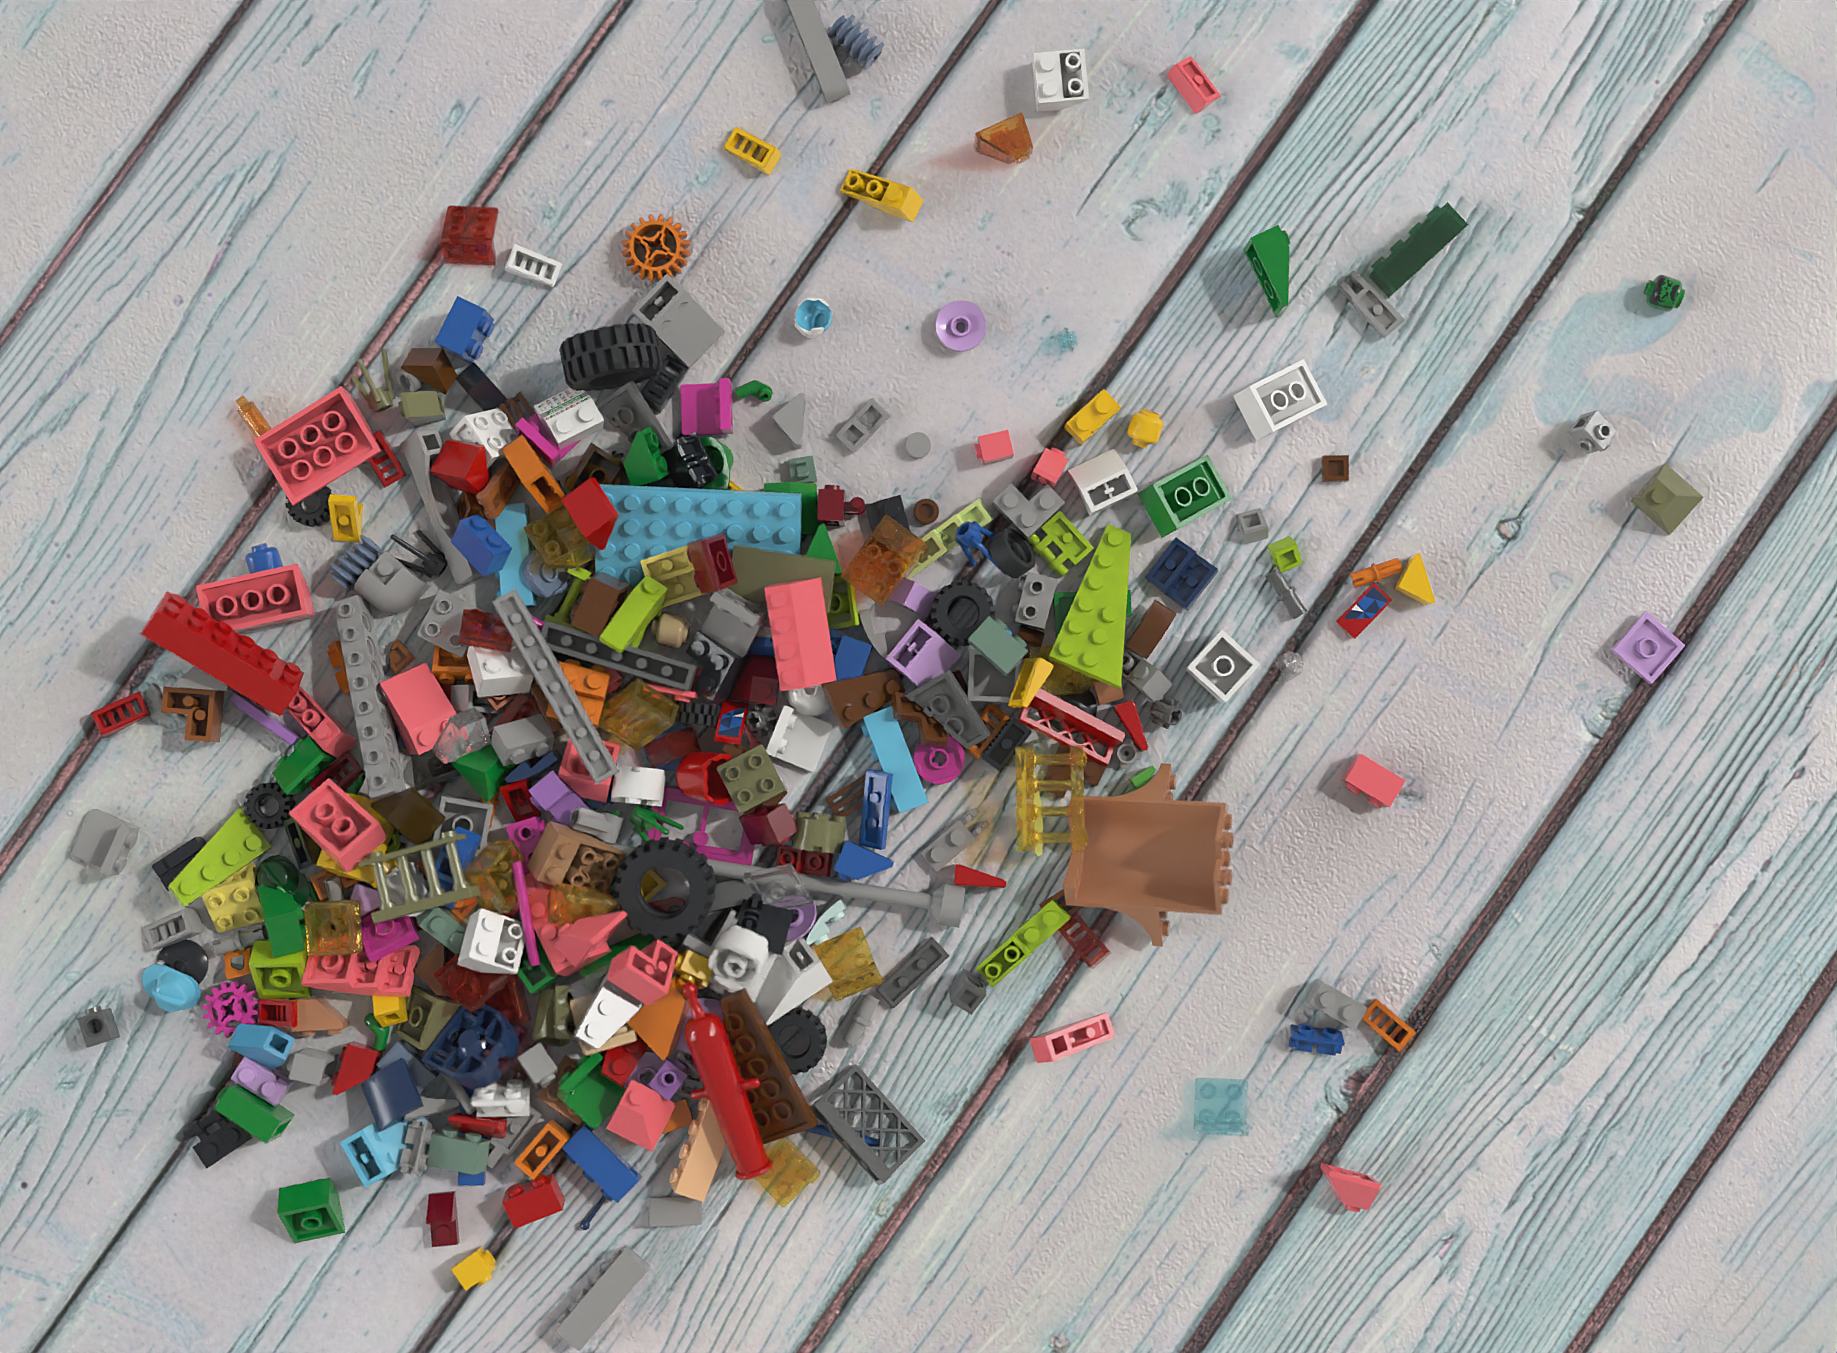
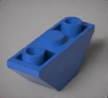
(466, 850)

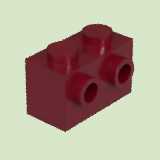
(768, 824)

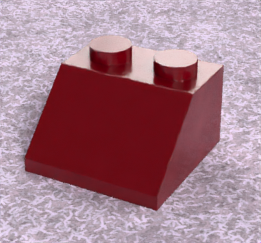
(711, 563)

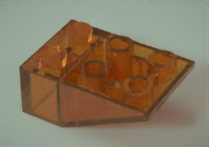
(885, 560)

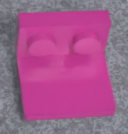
(707, 408)
(540, 440)

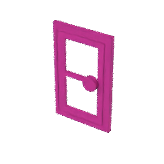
(700, 838)

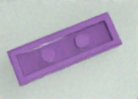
(265, 718)

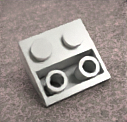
(1060, 79)
(1103, 482)
(492, 943)

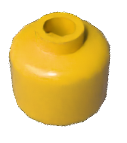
(1145, 428)

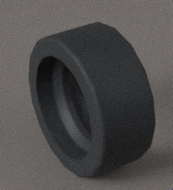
(1012, 553)

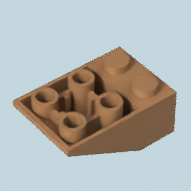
(574, 858)

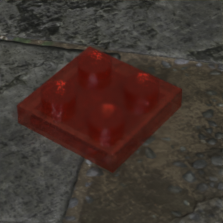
(484, 631)

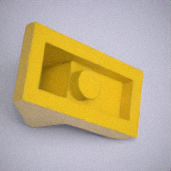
(345, 517)

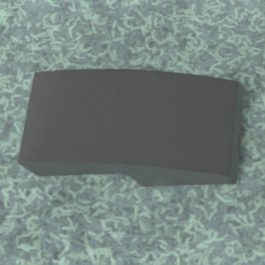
(730, 895)

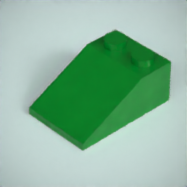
(1270, 262)
(1184, 496)

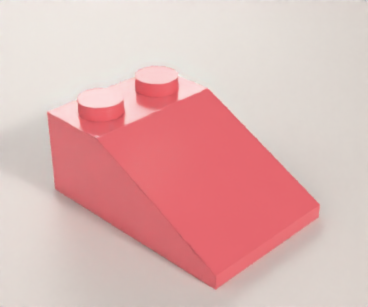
(417, 707)
(338, 825)

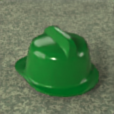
(722, 461)

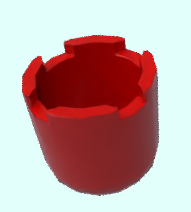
(699, 777)

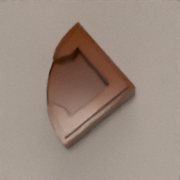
(399, 657)

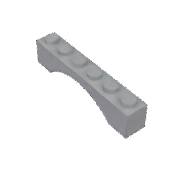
(421, 452)

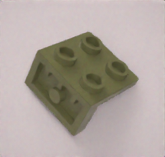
(751, 779)

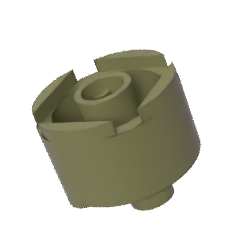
(819, 832)

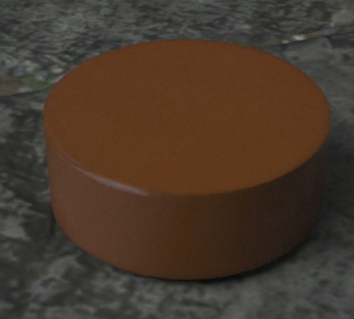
(926, 511)

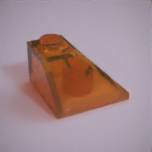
(1005, 140)

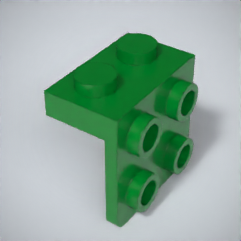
(589, 1092)

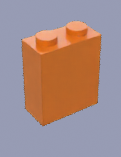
(534, 474)

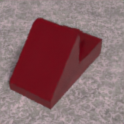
(443, 1218)

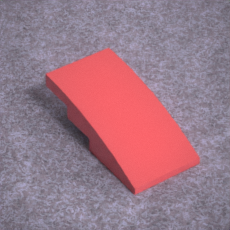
(358, 975)

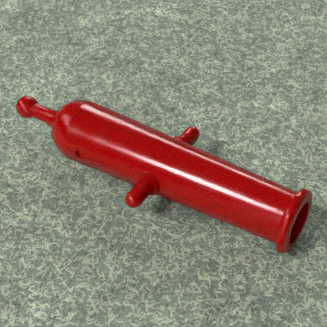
(725, 1088)

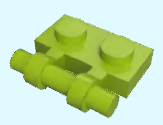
(1066, 538)

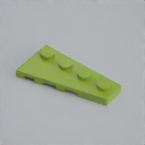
(225, 854)

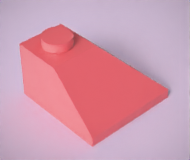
(578, 778)
(587, 935)
(641, 1115)
(1351, 1188)

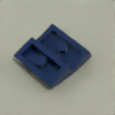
(1181, 574)
(529, 770)
(391, 1094)

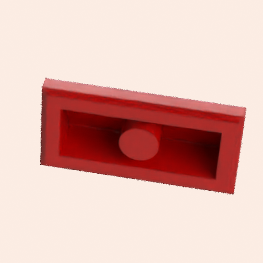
(485, 1126)

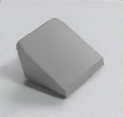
(1252, 526)

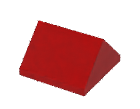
(462, 466)
(592, 512)

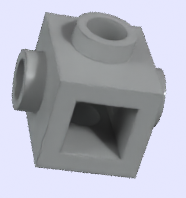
(1592, 432)

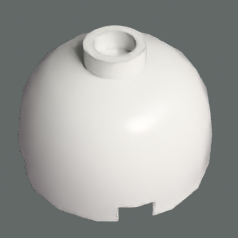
(808, 701)

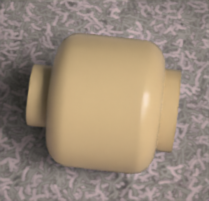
(671, 630)

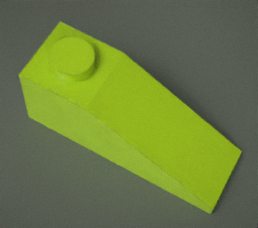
(635, 614)

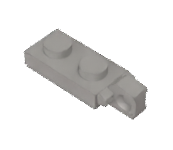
(516, 1131)

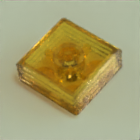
(327, 941)

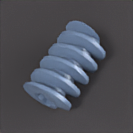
(855, 41)
(355, 562)

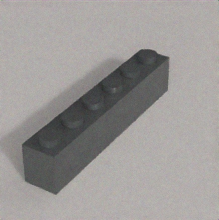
(631, 660)

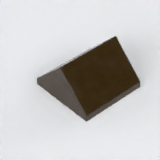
(596, 464)
(410, 815)

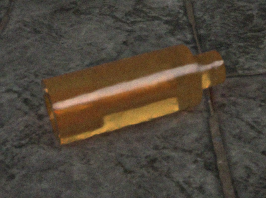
(252, 417)

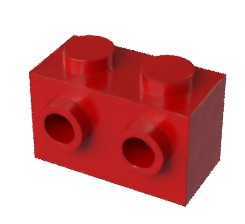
(533, 1200)

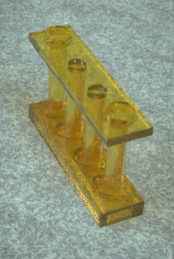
(1028, 786)

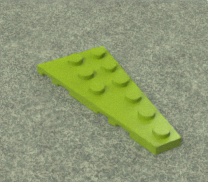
(1095, 624)

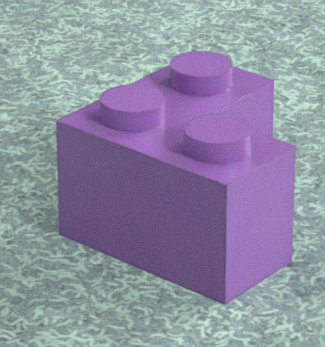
(557, 797)

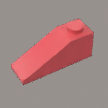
(1071, 1038)

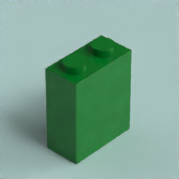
(253, 1112)

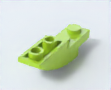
(1022, 942)

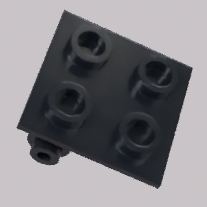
(690, 463)
(765, 921)

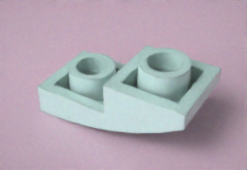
(820, 929)

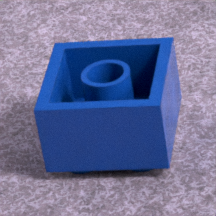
(465, 330)

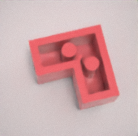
(644, 972)

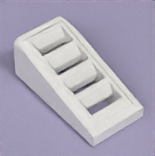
(520, 271)

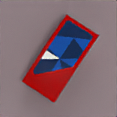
(1364, 610)
(731, 722)

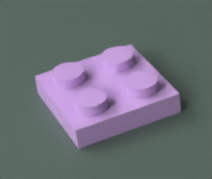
(1647, 647)

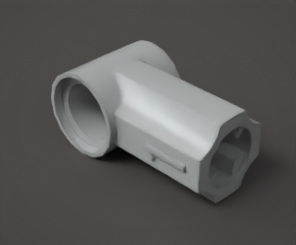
(601, 825)

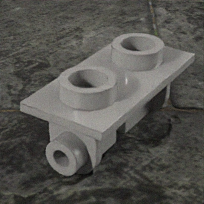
(416, 1158)

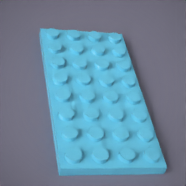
(669, 518)

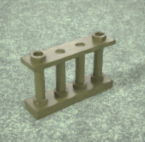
(437, 896)

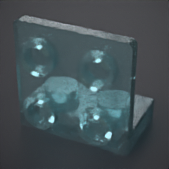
(1221, 1107)

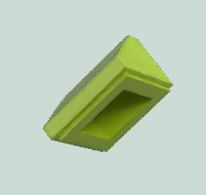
(1285, 554)

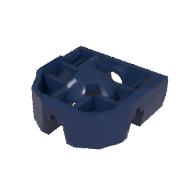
(465, 1056)

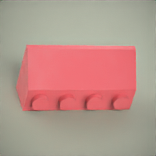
(258, 599)
(800, 633)
(547, 932)

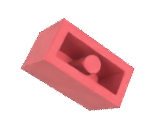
(1373, 781)

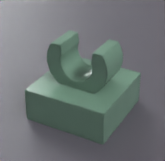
(802, 469)

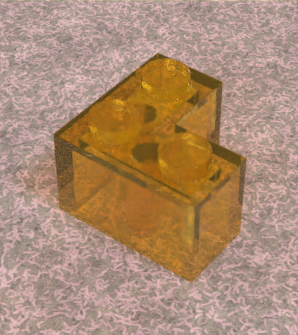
(493, 875)

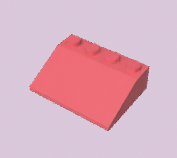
(318, 445)

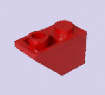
(357, 1065)

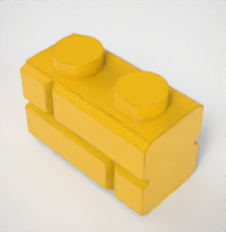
(1092, 417)

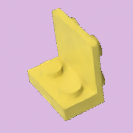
(235, 901)

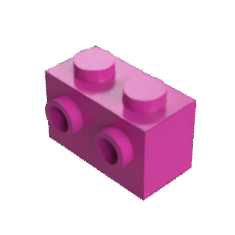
(526, 837)

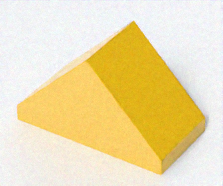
(1415, 582)

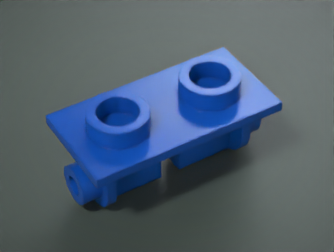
(1328, 1039)

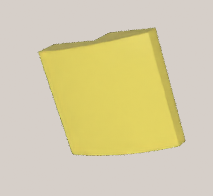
(675, 573)

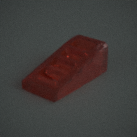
(1100, 956)

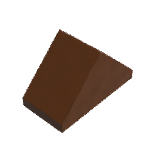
(431, 367)
(431, 964)

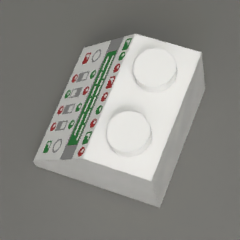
(569, 416)

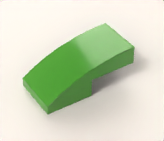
(1141, 778)

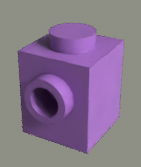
(669, 1078)

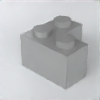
(1027, 515)

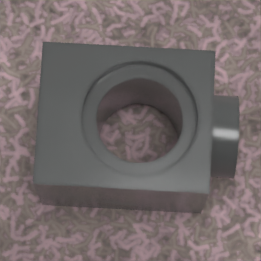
(967, 991)
(90, 1034)

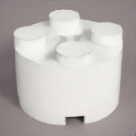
(638, 786)
(739, 958)

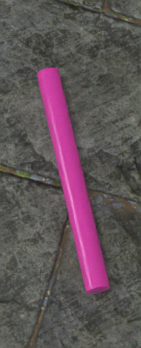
(525, 913)

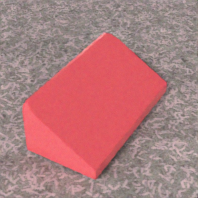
(1193, 84)

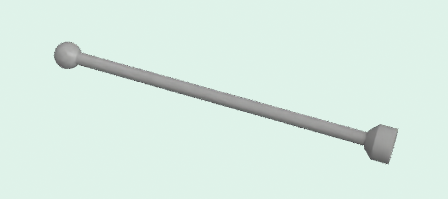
(944, 904)

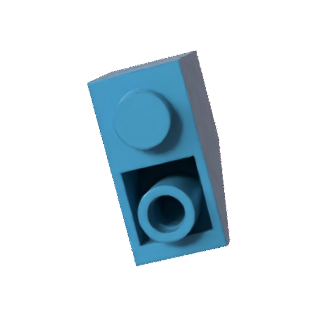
(262, 1044)

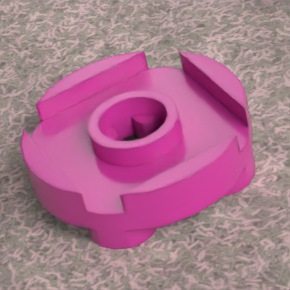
(951, 766)

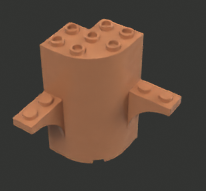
(1152, 855)

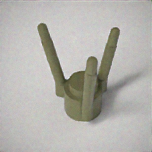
(378, 398)

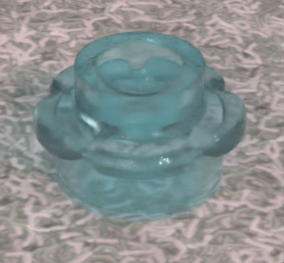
(1067, 340)

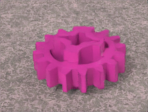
(241, 1014)

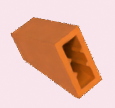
(663, 1020)

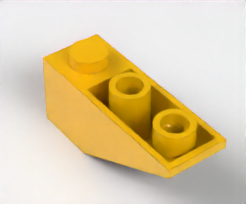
(883, 194)

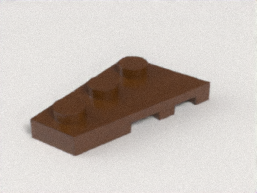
(861, 695)

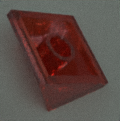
(511, 1001)

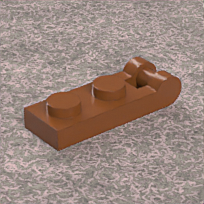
(499, 490)

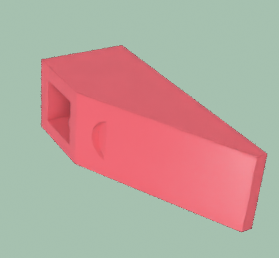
(320, 724)

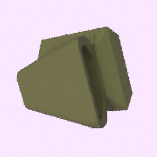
(554, 1018)

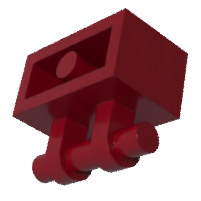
(834, 507)

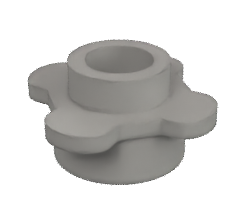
(1134, 754)

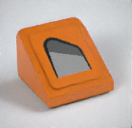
(237, 963)

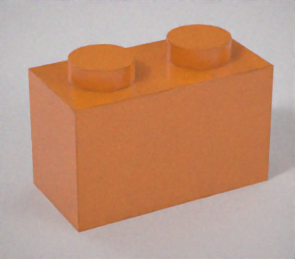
(542, 1149)

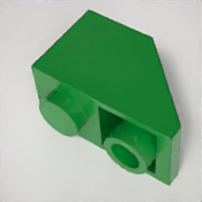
(644, 459)

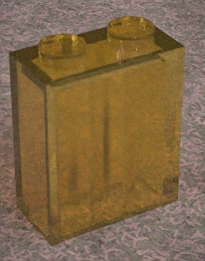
(637, 714)

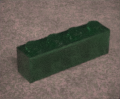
(1418, 249)

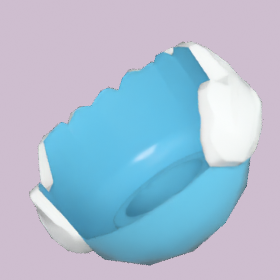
(813, 317)

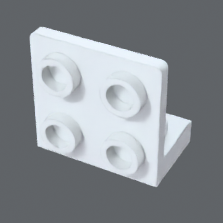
(488, 429)
(799, 739)
(503, 1099)

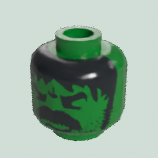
(1664, 293)

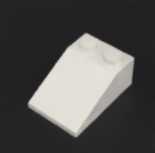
(1279, 399)

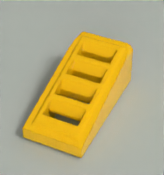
(766, 158)
(1031, 677)

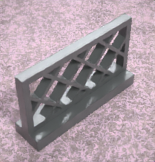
(849, 1137)

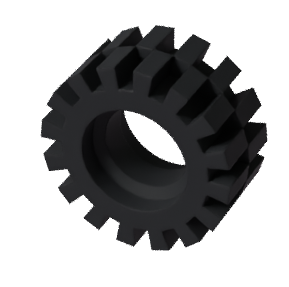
(315, 518)
(697, 713)
(254, 810)

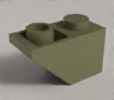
(422, 407)

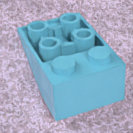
(376, 1152)

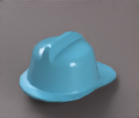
(170, 988)

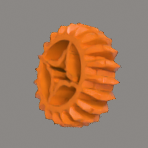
(660, 238)

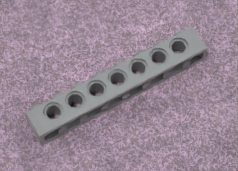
(370, 708)

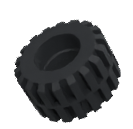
(949, 594)
(817, 1034)

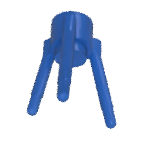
(969, 535)

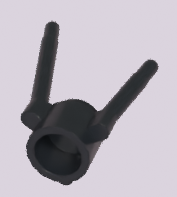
(433, 563)

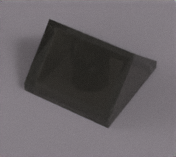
(431, 771)

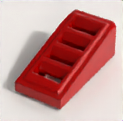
(385, 445)
(1130, 719)
(116, 727)
(970, 877)
(277, 1012)

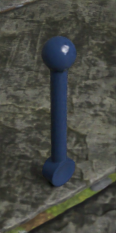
(585, 1224)

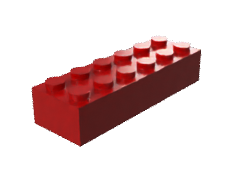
(223, 653)

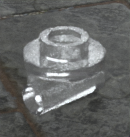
(1290, 665)

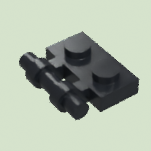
(221, 1142)

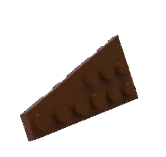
(778, 1101)

